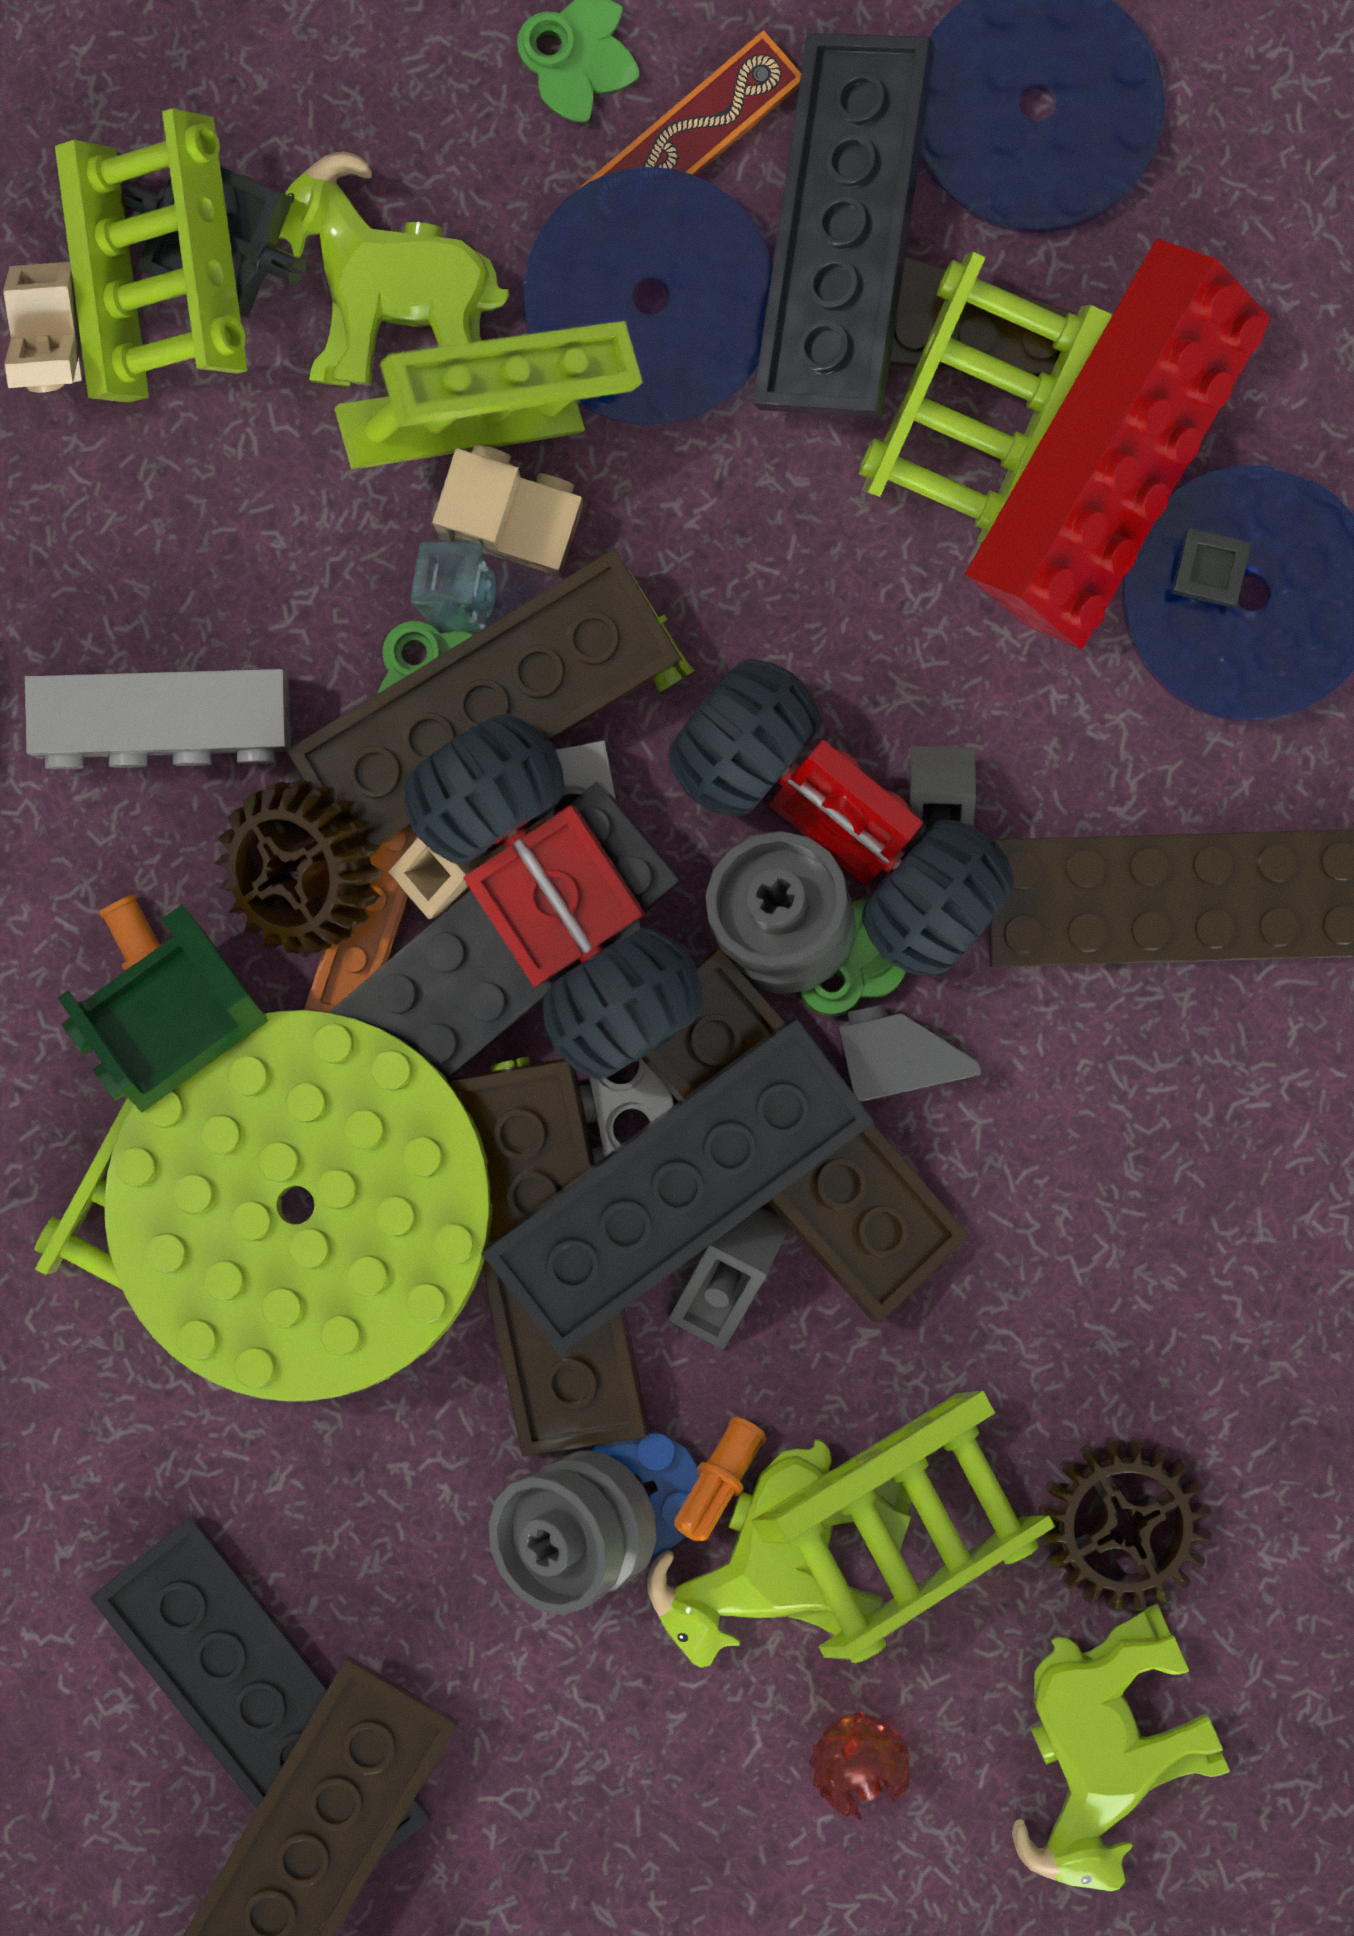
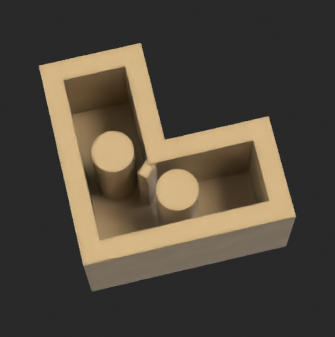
(505, 513)

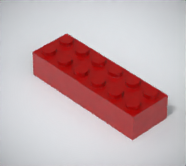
(1119, 443)

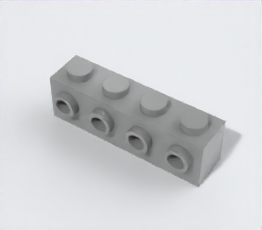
(157, 715)

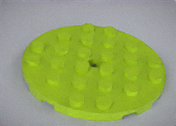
(391, 1227)

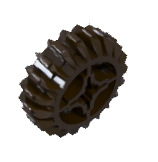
(331, 886)
(1152, 1511)

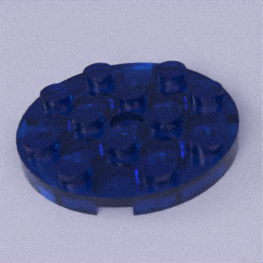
(1053, 169)
(690, 242)
(1239, 659)

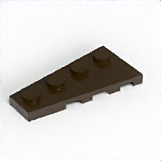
(975, 327)

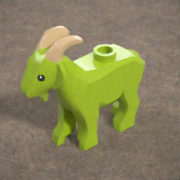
(383, 274)
(761, 1576)
(1102, 1749)

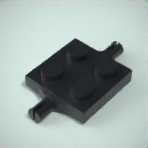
(254, 226)

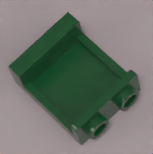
(163, 1016)

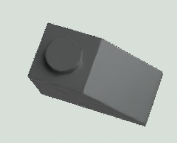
(941, 786)
(897, 1055)
(729, 1278)

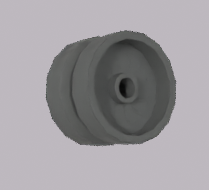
(781, 912)
(572, 1532)

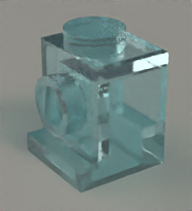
(465, 585)

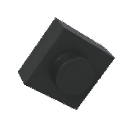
(1211, 567)

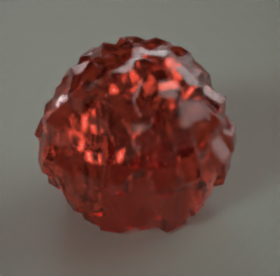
(857, 1755)

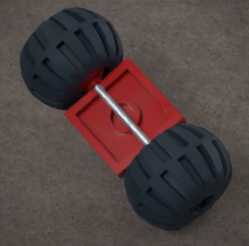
(553, 895)
(933, 896)

